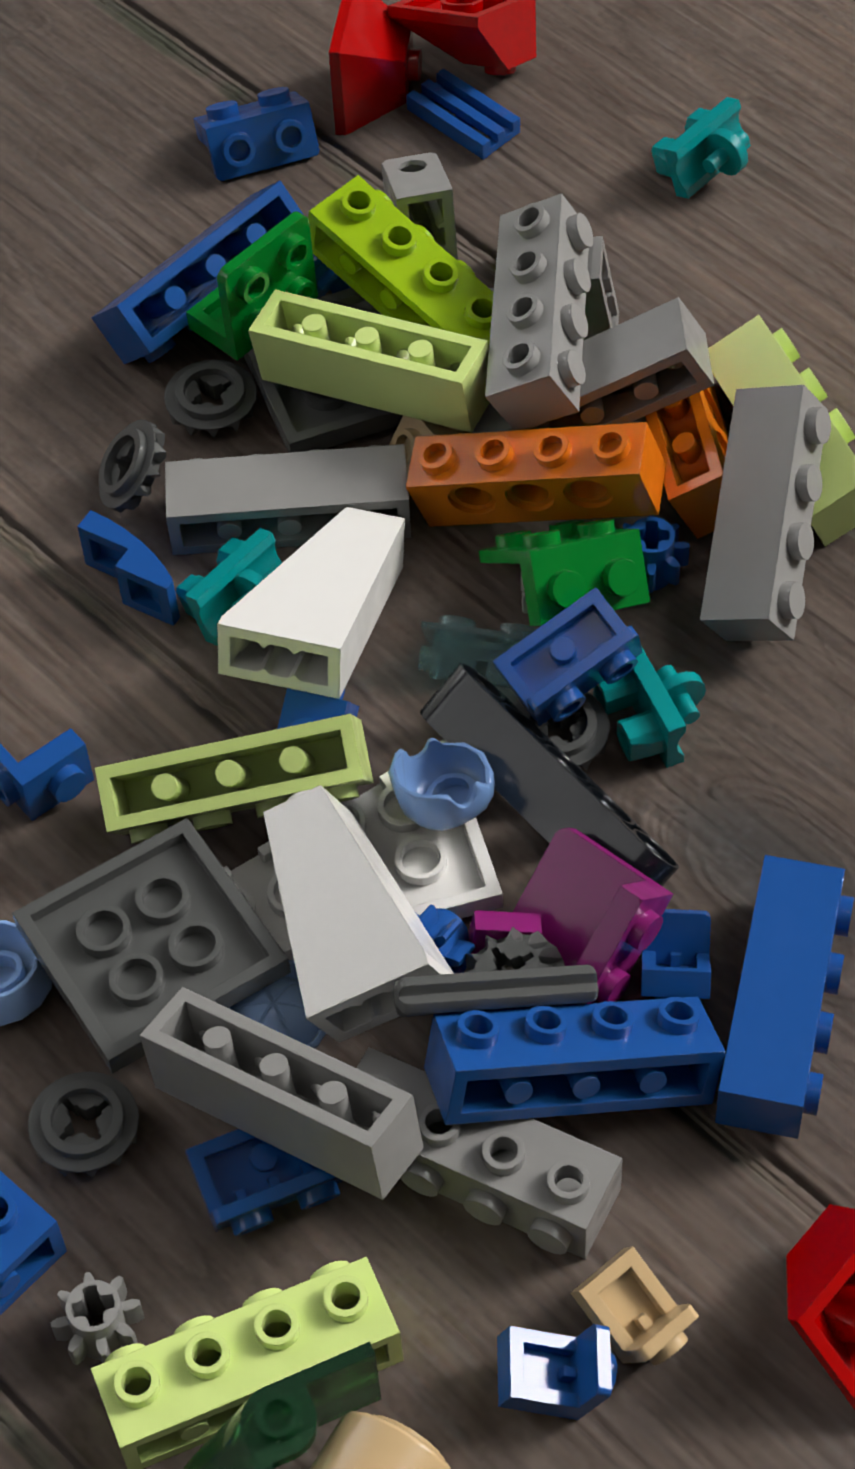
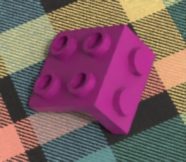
(594, 908)

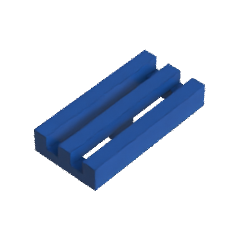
(470, 110)

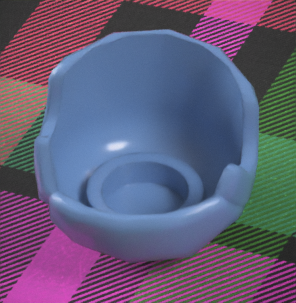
(442, 784)

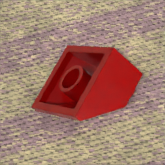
(474, 31)
(369, 64)
(824, 1294)

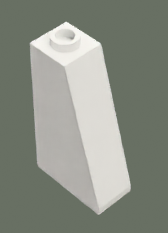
(316, 608)
(343, 916)

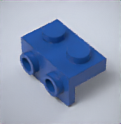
(258, 133)
(569, 658)
(249, 1178)

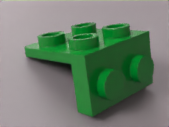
(275, 261)
(570, 562)

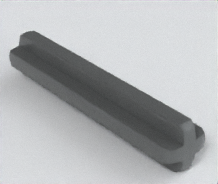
(495, 990)

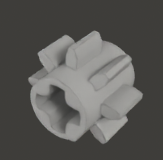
(94, 1299)

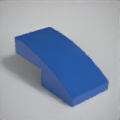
(139, 572)

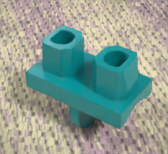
(708, 146)
(238, 571)
(662, 705)

